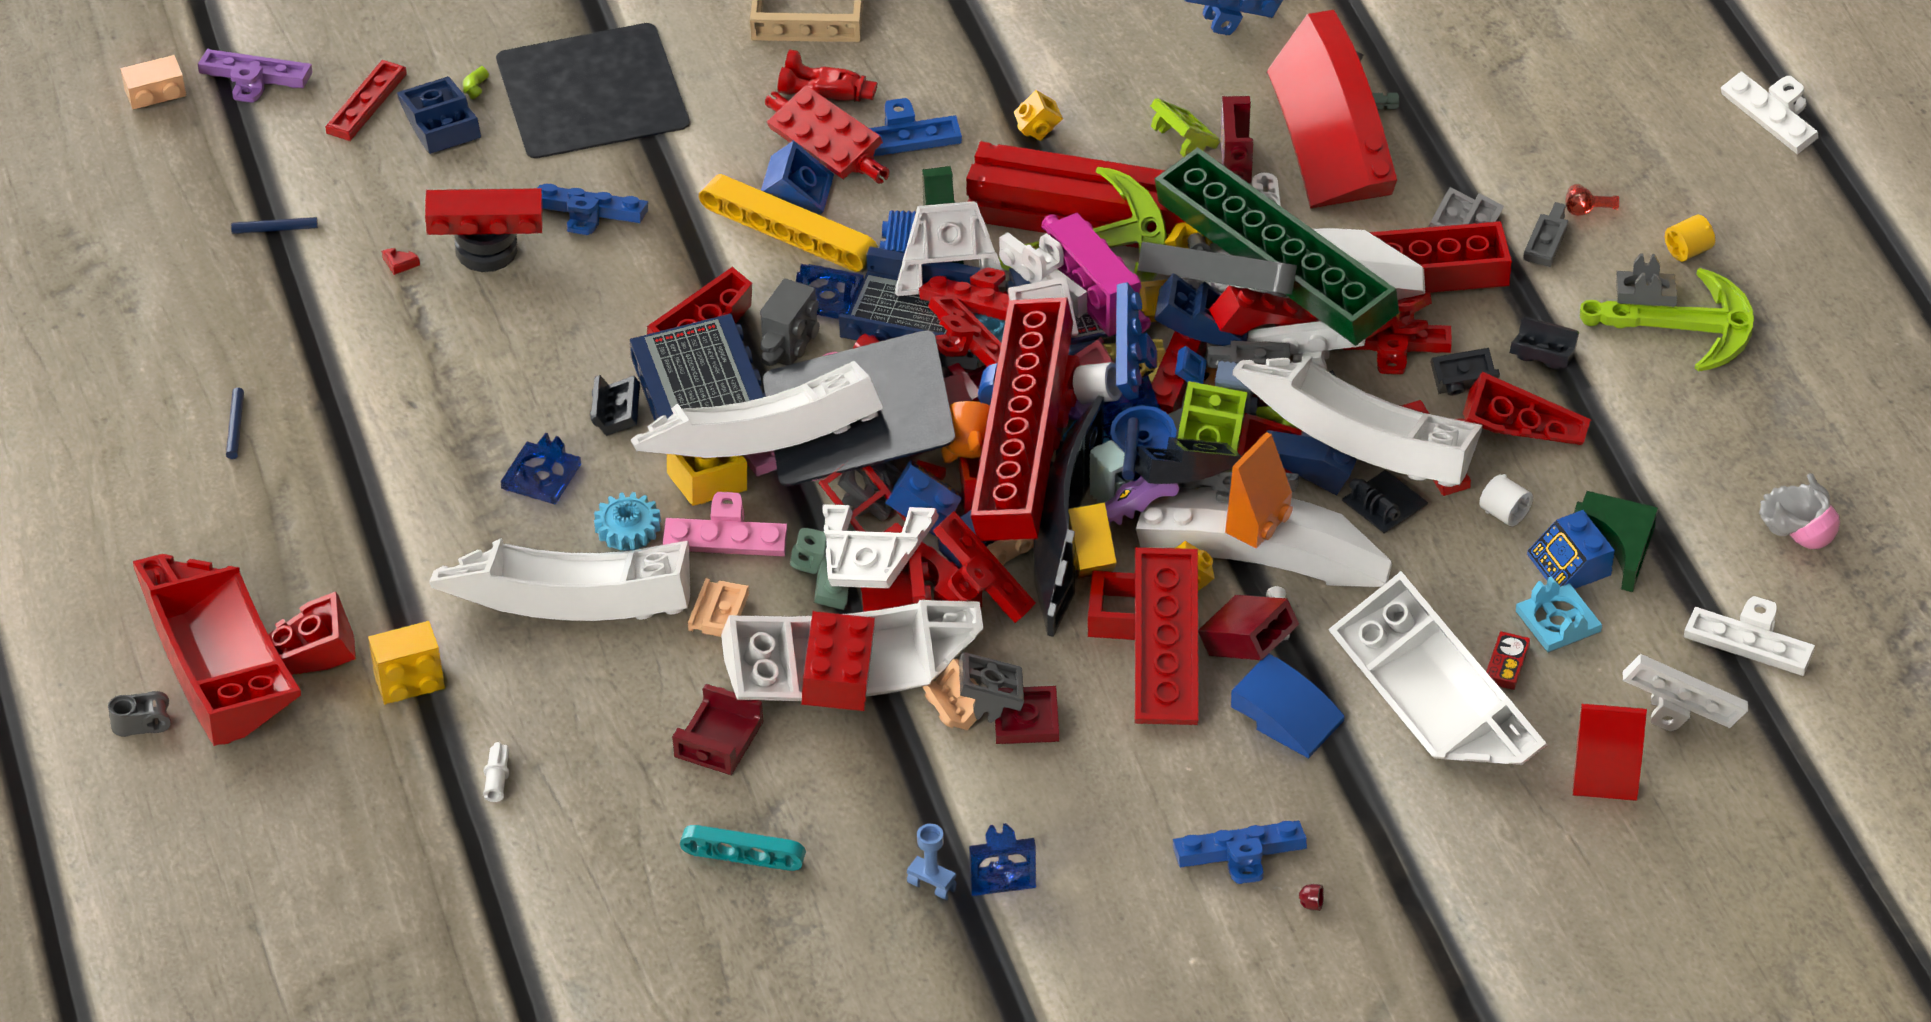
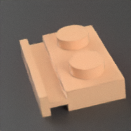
(715, 604)

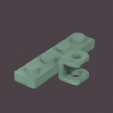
(825, 593)

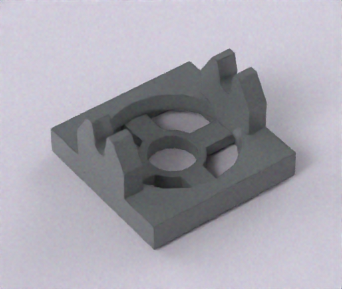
(1647, 284)
(856, 495)
(994, 676)

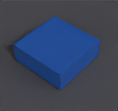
(1190, 365)

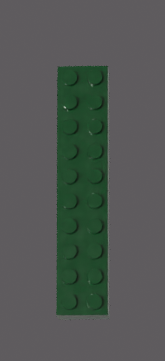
(1255, 227)

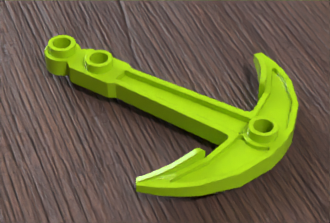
(1131, 230)
(1732, 320)

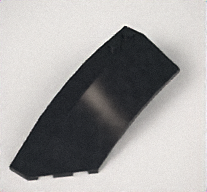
(1065, 490)

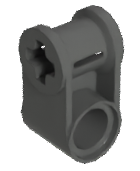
(136, 713)

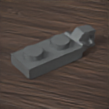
(1547, 236)
(1247, 350)

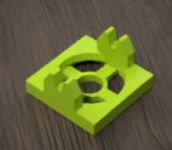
(1185, 124)

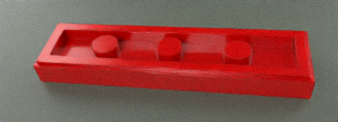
(366, 100)

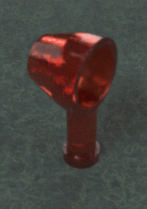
(1586, 201)

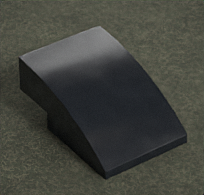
(1184, 461)

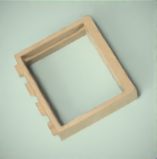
(805, 25)

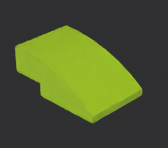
(1212, 414)

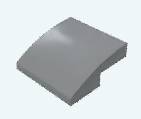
(1460, 209)

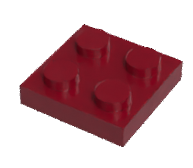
(1036, 720)

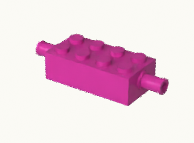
(1093, 267)

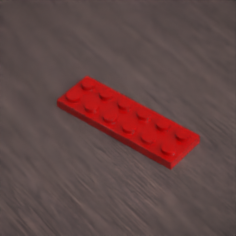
(1166, 636)

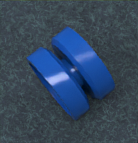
(1154, 428)

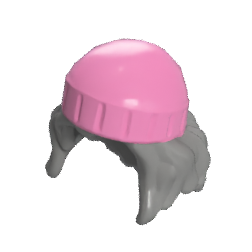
(1801, 513)

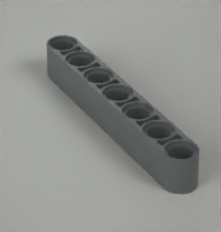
(1217, 268)

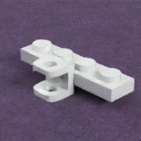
(1774, 109)
(1041, 265)
(1305, 340)
(1751, 636)
(1680, 693)

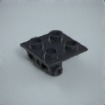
(1383, 500)

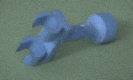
(927, 868)

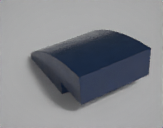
(439, 114)
(1188, 312)

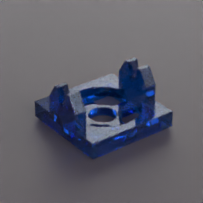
(828, 307)
(517, 475)
(994, 880)

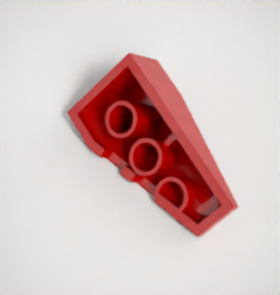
(1517, 412)
(315, 637)

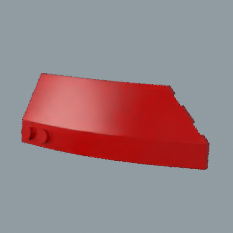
(1331, 114)
(216, 645)

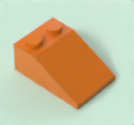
(1258, 494)

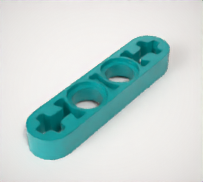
(777, 853)

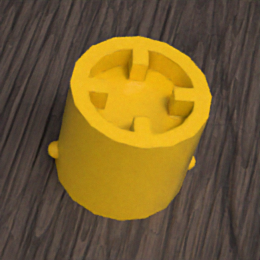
(1689, 237)

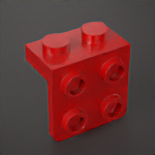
(904, 591)

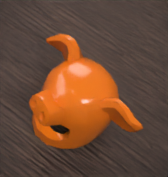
(970, 427)

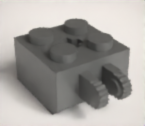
(788, 322)

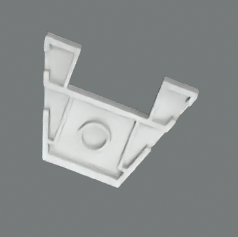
(945, 235)
(871, 557)

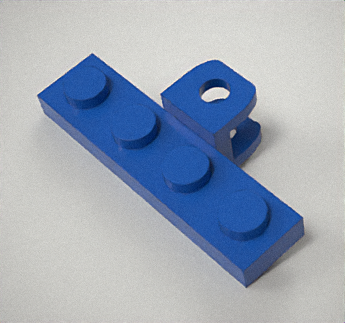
(1231, 11)
(905, 134)
(588, 206)
(1131, 344)
(1240, 848)

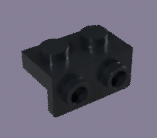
(1545, 343)
(1460, 370)
(615, 404)

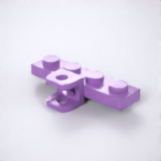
(253, 72)

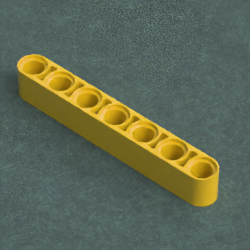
(787, 222)

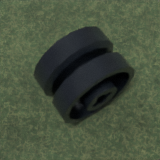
(486, 251)

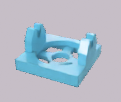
(1569, 631)

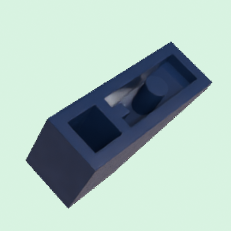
(1314, 460)

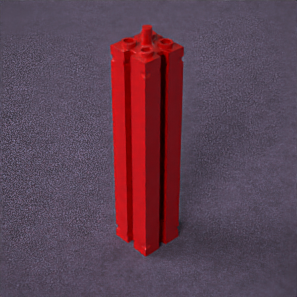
(1026, 185)

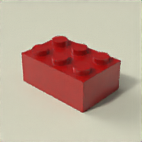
(838, 661)

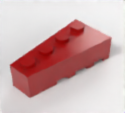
(722, 296)

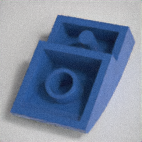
(1286, 706)

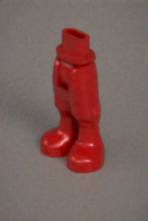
(826, 81)

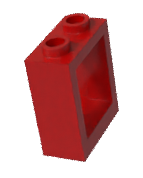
(1110, 624)

